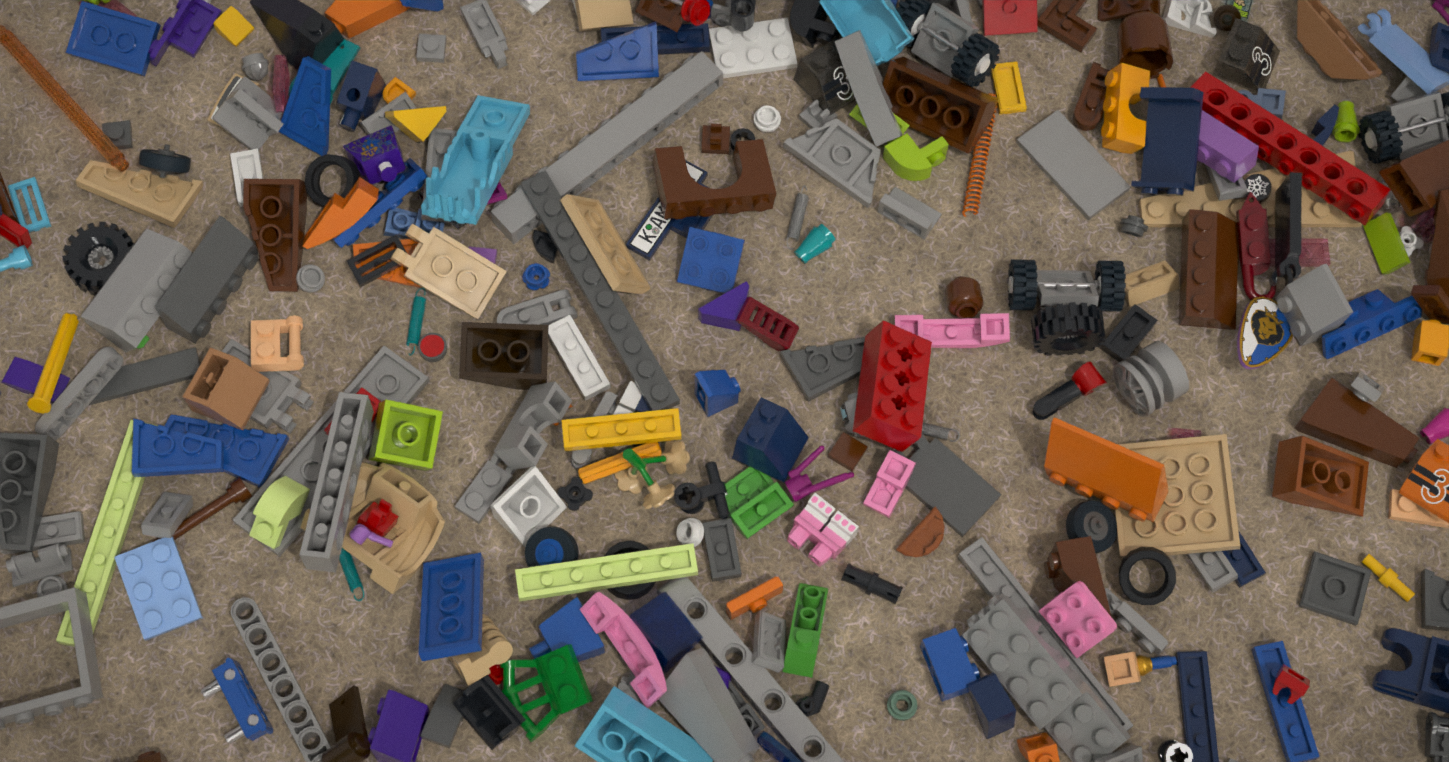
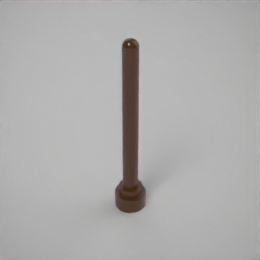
(235, 493)

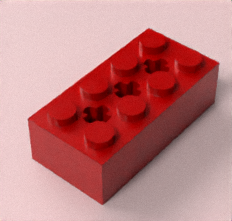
(892, 386)

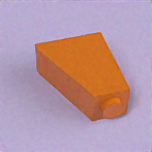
(357, 16)

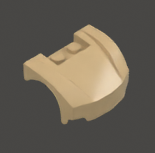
(412, 536)

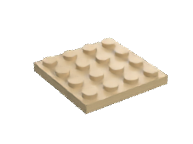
(1200, 500)

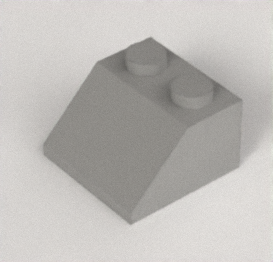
(1313, 305)

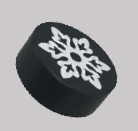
(1259, 186)

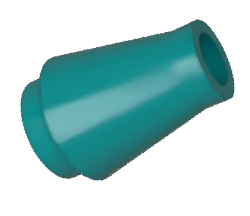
(815, 243)

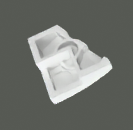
(1196, 16)

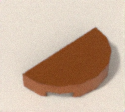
(925, 536)

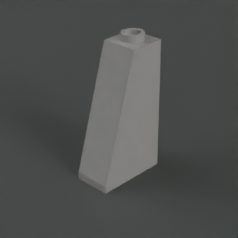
(707, 709)

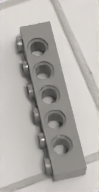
(336, 482)

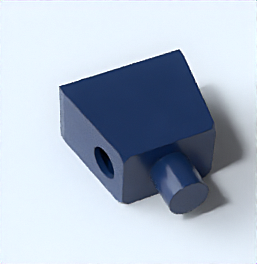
(360, 81)

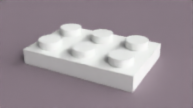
(758, 50)

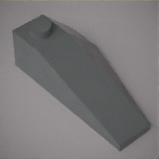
(25, 482)

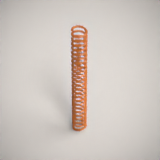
(977, 170)

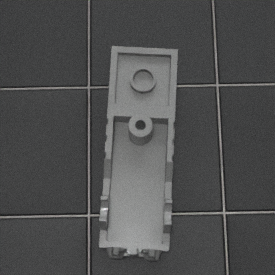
(1043, 681)

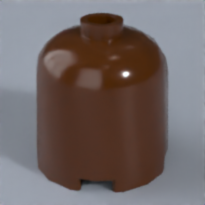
(1145, 42)

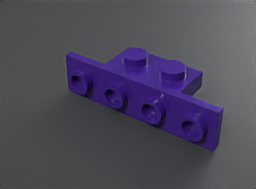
(186, 29)

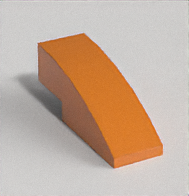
(341, 213)

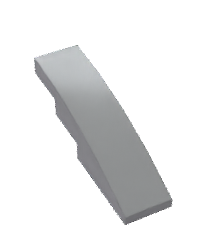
(868, 88)

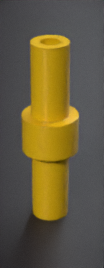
(1388, 577)

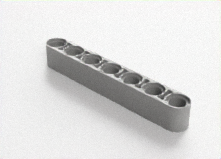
(279, 678)

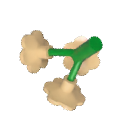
(637, 476)

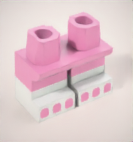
(812, 521)

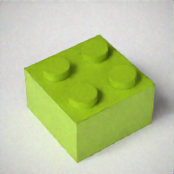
(405, 435)

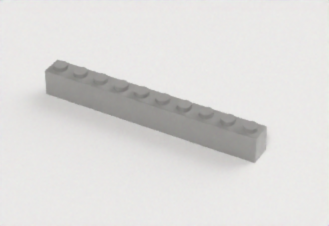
(614, 141)

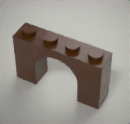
(684, 197)

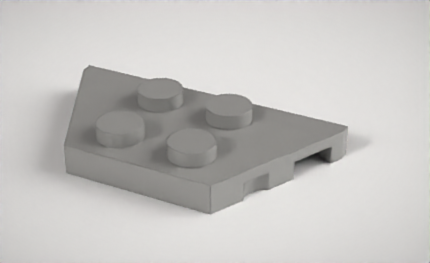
(840, 157)

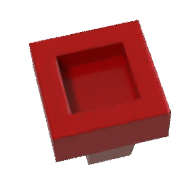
(379, 518)
(1290, 678)

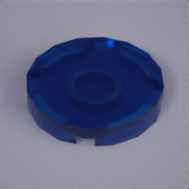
(775, 748)

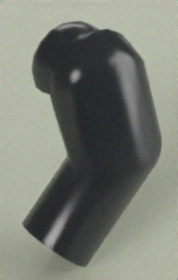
(813, 703)

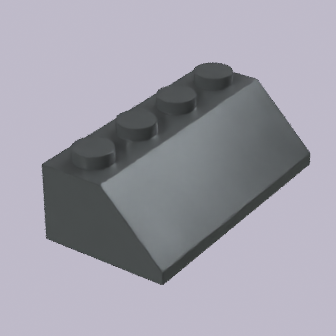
(207, 281)

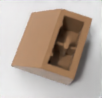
(225, 389)

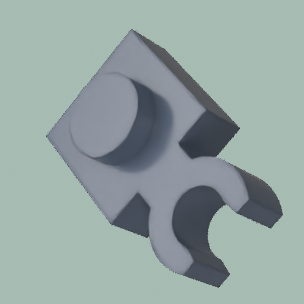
(1269, 99)

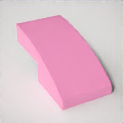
(889, 484)

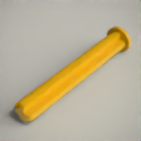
(55, 360)

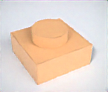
(1122, 669)

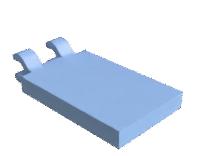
(1404, 52)

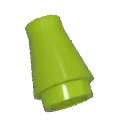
(1346, 125)

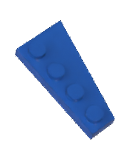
(391, 197)
(246, 452)

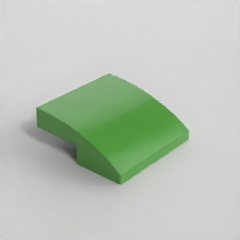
(755, 501)

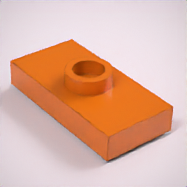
(755, 598)

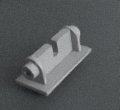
(51, 562)

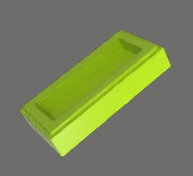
(1386, 243)

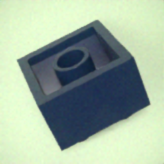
(770, 440)

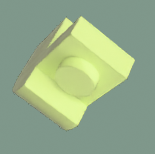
(275, 509)

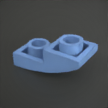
(399, 221)

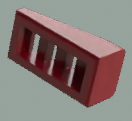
(782, 333)

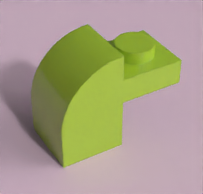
(910, 161)

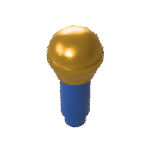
(1147, 664)

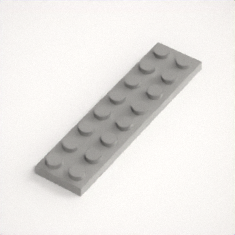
(385, 378)

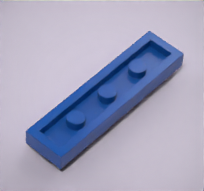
(1288, 718)

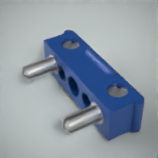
(242, 700)

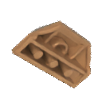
(1332, 44)

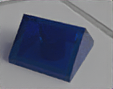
(666, 630)

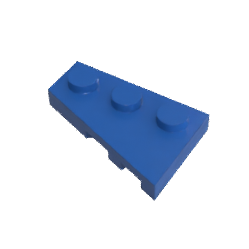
(621, 57)
(308, 107)

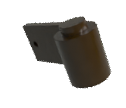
(349, 729)

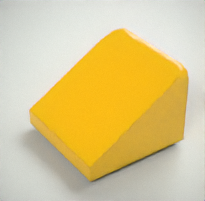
(233, 26)

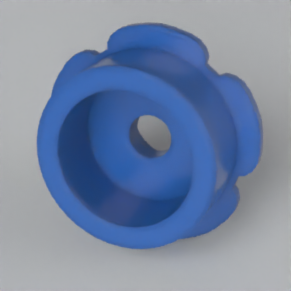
(536, 270)

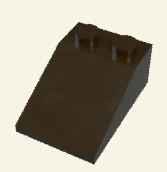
(504, 354)

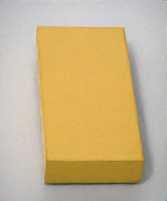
(1008, 88)

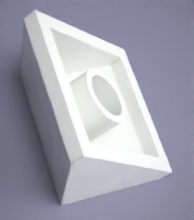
(527, 505)

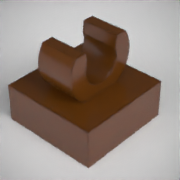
(715, 139)

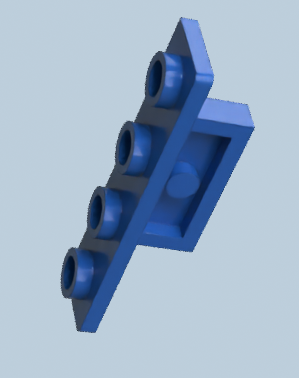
(1371, 317)

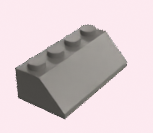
(127, 300)

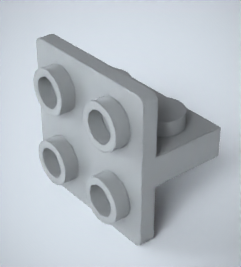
(249, 114)

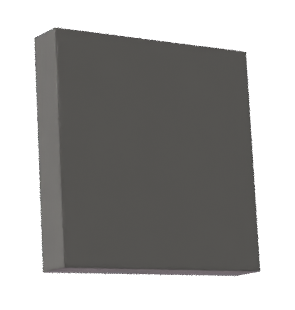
(1335, 588)

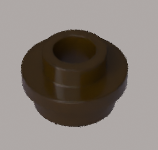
(1226, 10)

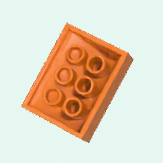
(1105, 471)

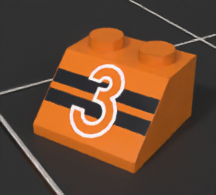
(1430, 481)

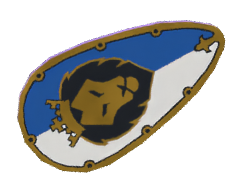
(1262, 333)

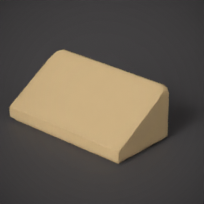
(1150, 283)

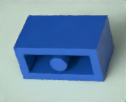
(949, 663)

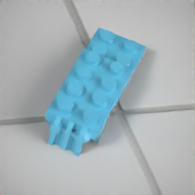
(475, 160)

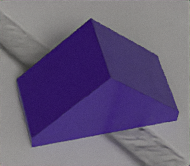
(725, 309)

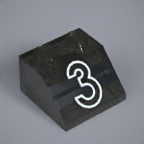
(1247, 57)
(824, 78)

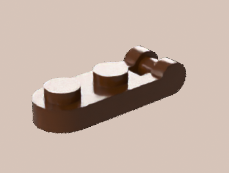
(1090, 104)

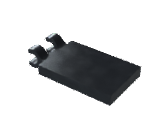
(1288, 229)

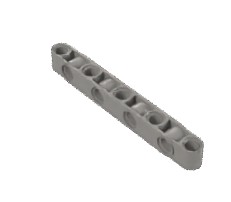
(751, 679)

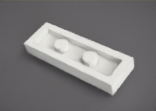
(578, 358)

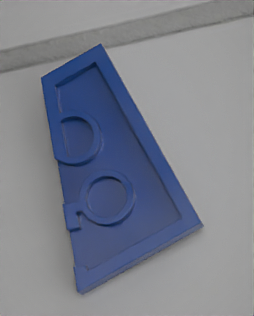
(171, 452)

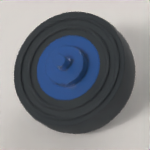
(550, 546)

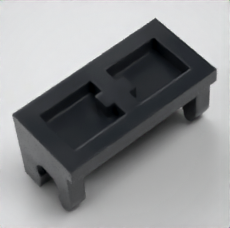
(489, 712)

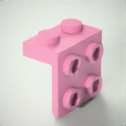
(1078, 618)

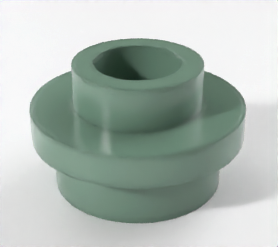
(902, 695)

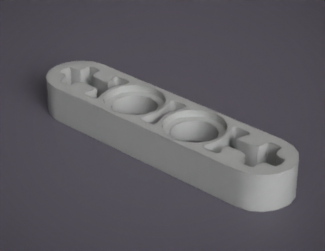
(100, 371)

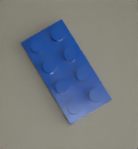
(451, 607)

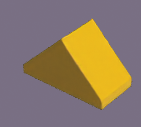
(416, 122)

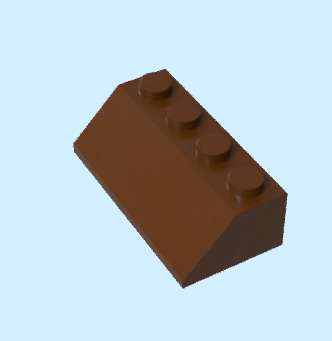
(938, 103)
(1208, 270)

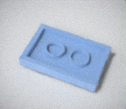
(158, 587)

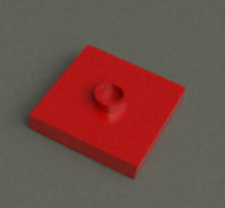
(1009, 16)

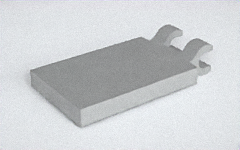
(278, 395)

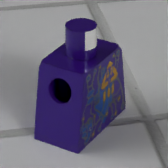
(377, 156)

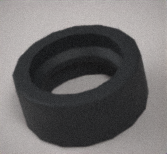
(316, 168)
(634, 592)
(1156, 596)

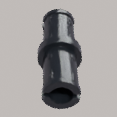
(872, 583)

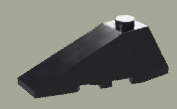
(298, 30)

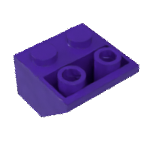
(398, 728)

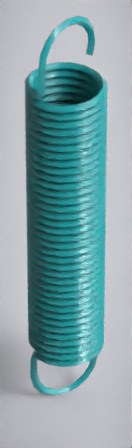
(416, 320)
(350, 572)

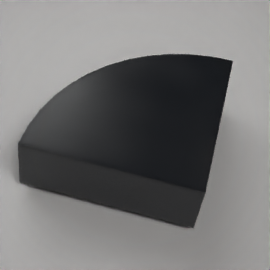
(545, 246)

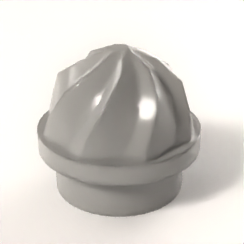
(255, 66)

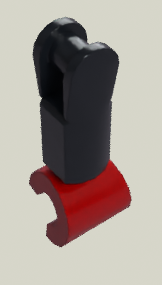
(1083, 381)

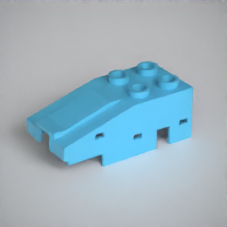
(878, 22)

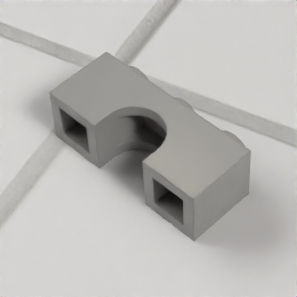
(521, 442)

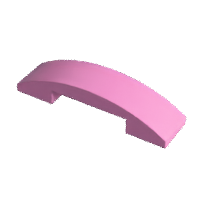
(959, 333)
(630, 643)

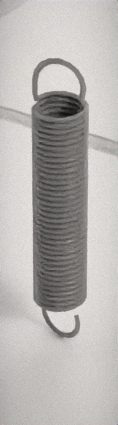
(797, 216)
(937, 431)

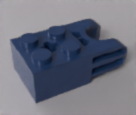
(1425, 672)

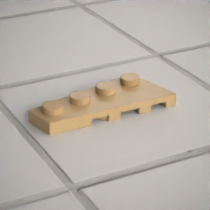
(142, 192)

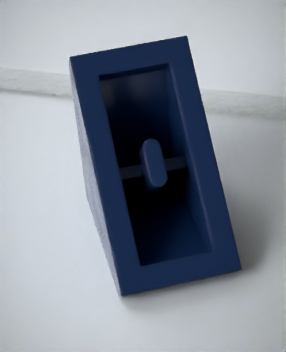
(992, 705)

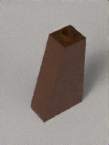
(1419, 178)
(1357, 426)

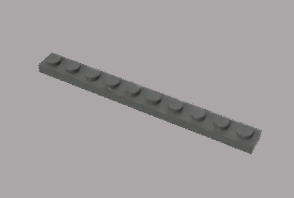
(603, 300)

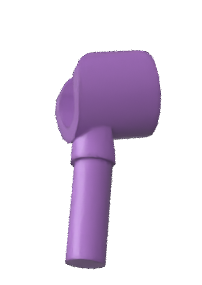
(361, 533)

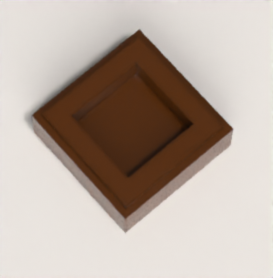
(847, 451)

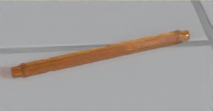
(63, 100)

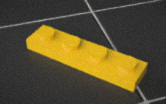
(621, 429)

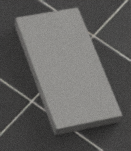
(1073, 164)

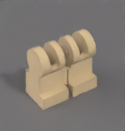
(494, 651)

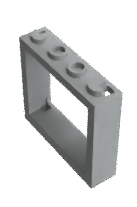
(90, 689)

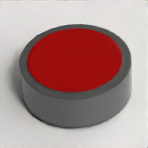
(432, 347)

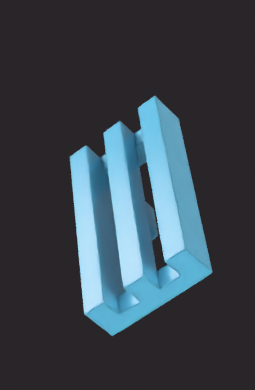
(36, 225)

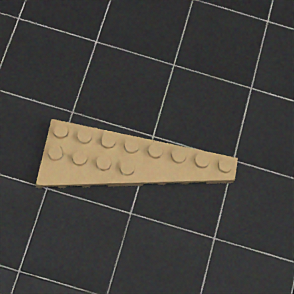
(1170, 210)

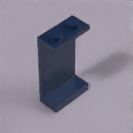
(1170, 140)

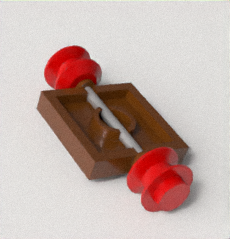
(673, 12)

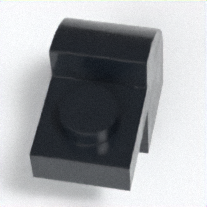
(809, 23)

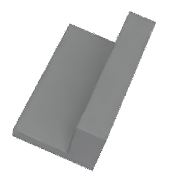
(908, 212)

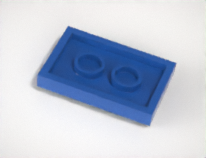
(112, 38)

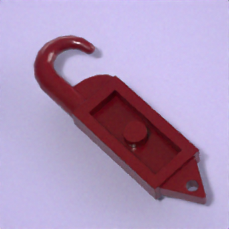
(1253, 245)

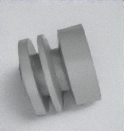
(1151, 378)

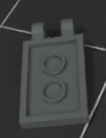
(949, 484)

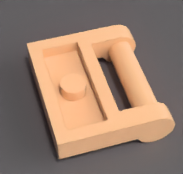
(267, 344)

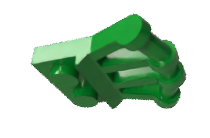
(562, 683)

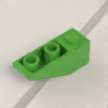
(805, 630)

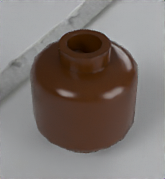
(964, 297)

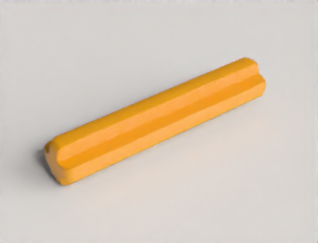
(616, 463)

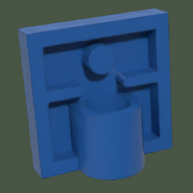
(710, 260)

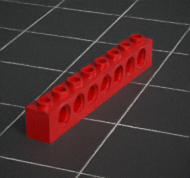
(1294, 152)

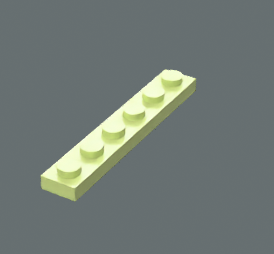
(606, 572)

